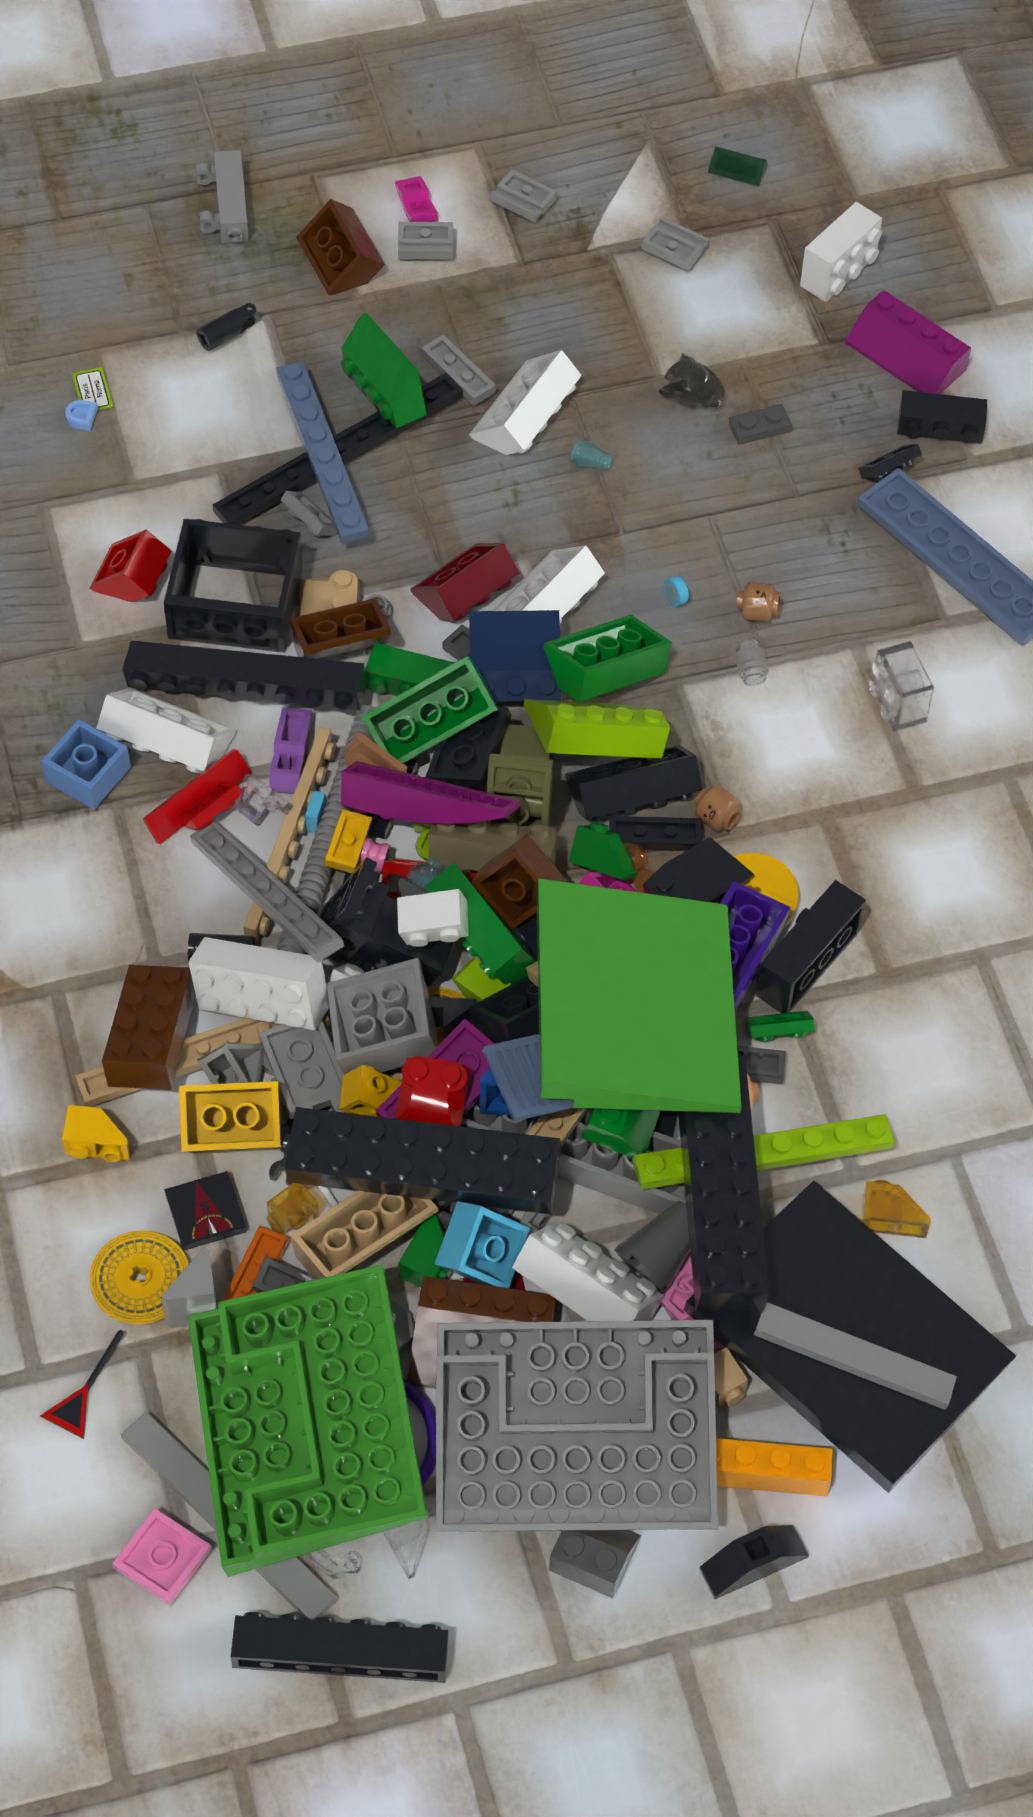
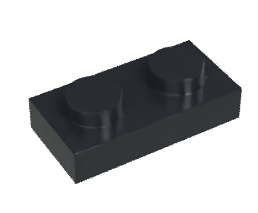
(900, 458)

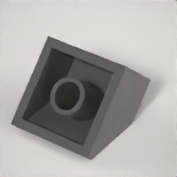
(594, 1557)

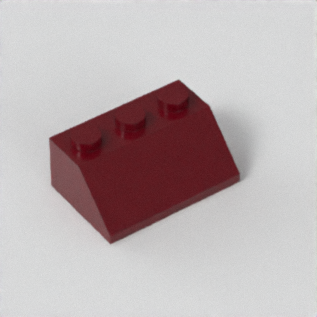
(466, 581)

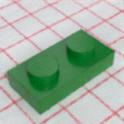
(790, 1024)

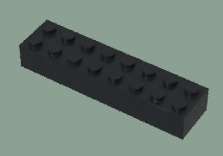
(423, 1160)
(724, 1208)

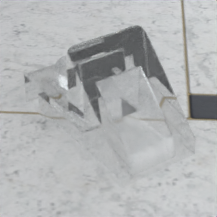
(259, 800)

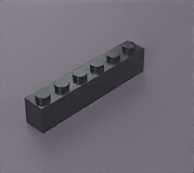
(339, 1647)

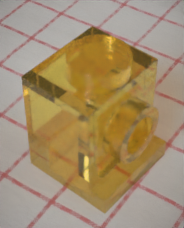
(291, 1209)

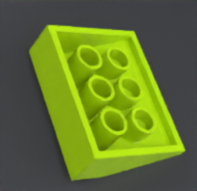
(598, 728)

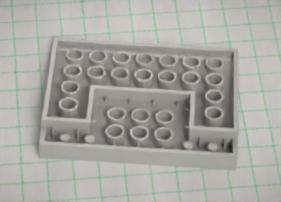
(576, 1426)

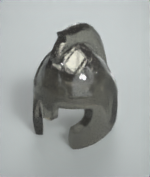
(693, 383)

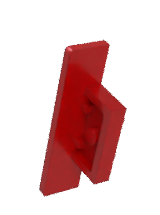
(200, 799)

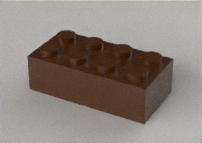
(149, 1027)

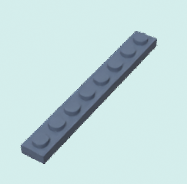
(322, 452)

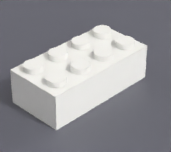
(259, 983)
(585, 1277)

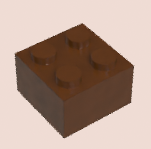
(512, 880)

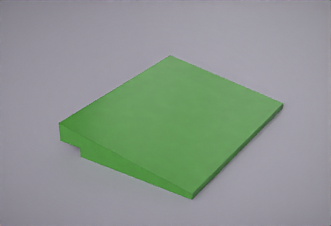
(635, 1000)
(304, 1419)

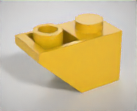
(93, 1134)

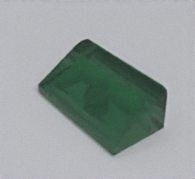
(737, 166)

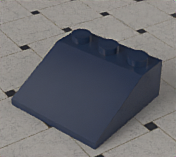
(511, 653)

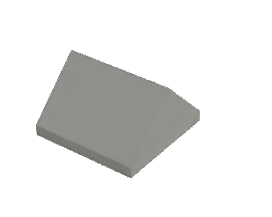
(190, 1292)

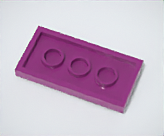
(461, 1046)

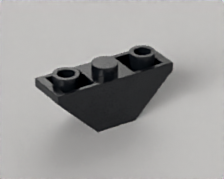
(752, 1558)

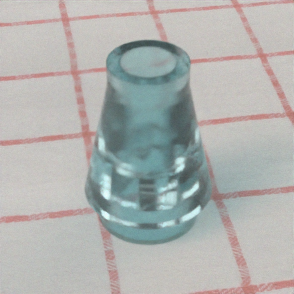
(590, 455)

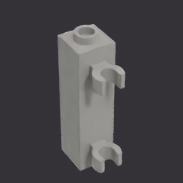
(231, 197)

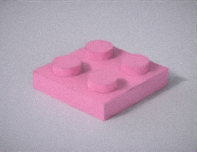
(162, 1556)

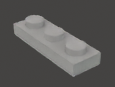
(449, 359)

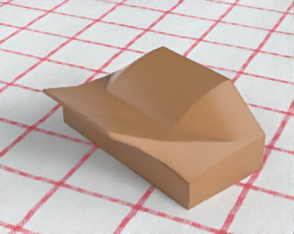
(368, 752)

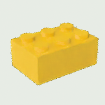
(230, 1116)

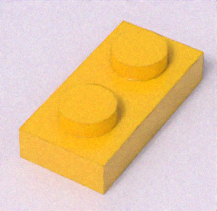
(348, 841)

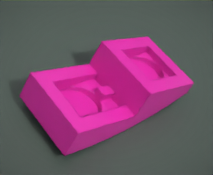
(415, 200)

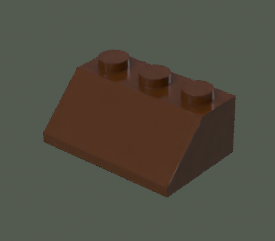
(339, 248)
(340, 630)

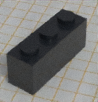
(942, 417)

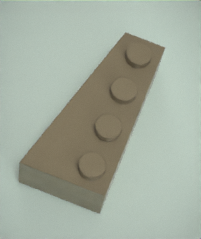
(478, 843)

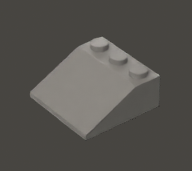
(382, 1017)

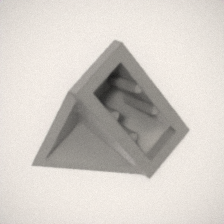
(233, 1063)

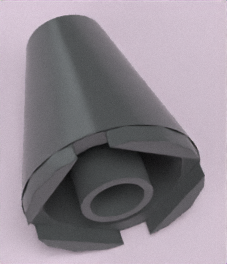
(659, 1247)

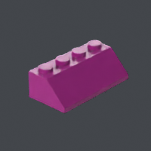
(908, 345)

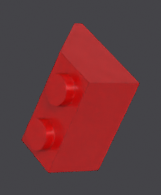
(132, 567)

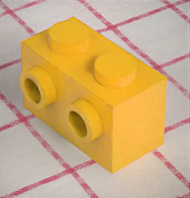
(365, 1090)

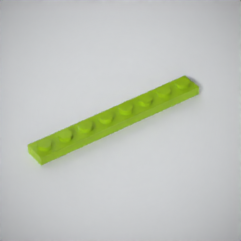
(780, 1149)

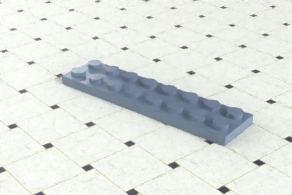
(953, 552)

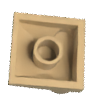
(328, 592)

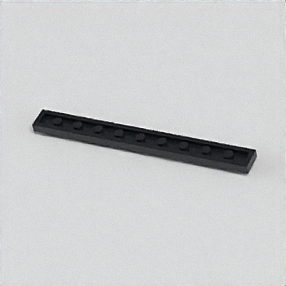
(350, 443)

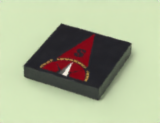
(205, 1210)

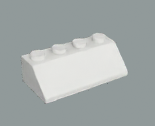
(527, 403)
(556, 582)
(164, 729)

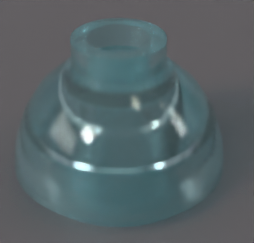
(424, 873)

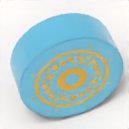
(676, 591)

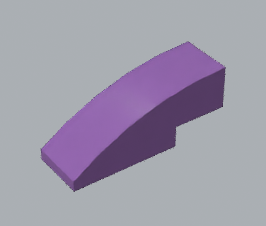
(290, 749)

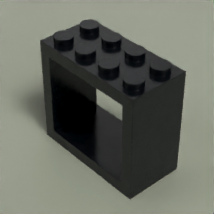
(237, 549)

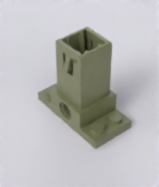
(523, 774)

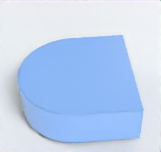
(81, 414)

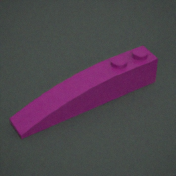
(418, 798)

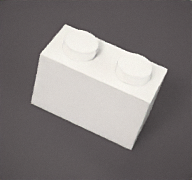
(433, 917)

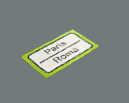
(93, 387)

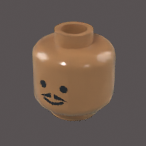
(759, 601)
(717, 808)

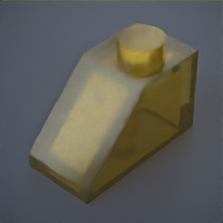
(892, 1211)

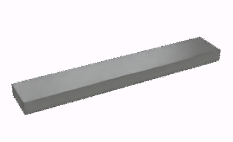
(855, 1356)

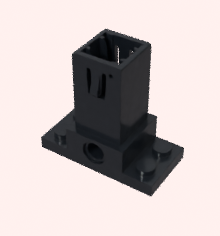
(369, 926)

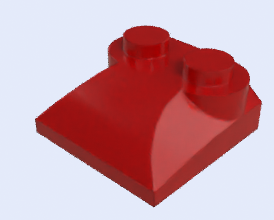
(433, 1091)

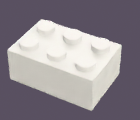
(841, 252)

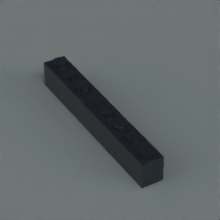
(245, 675)

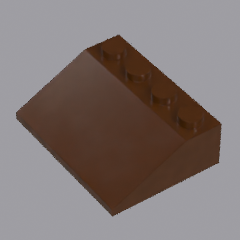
(466, 1303)

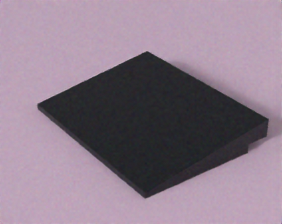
(850, 1279)

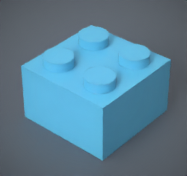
(481, 1245)

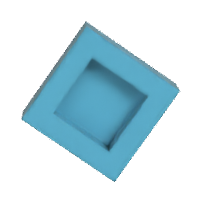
(314, 811)

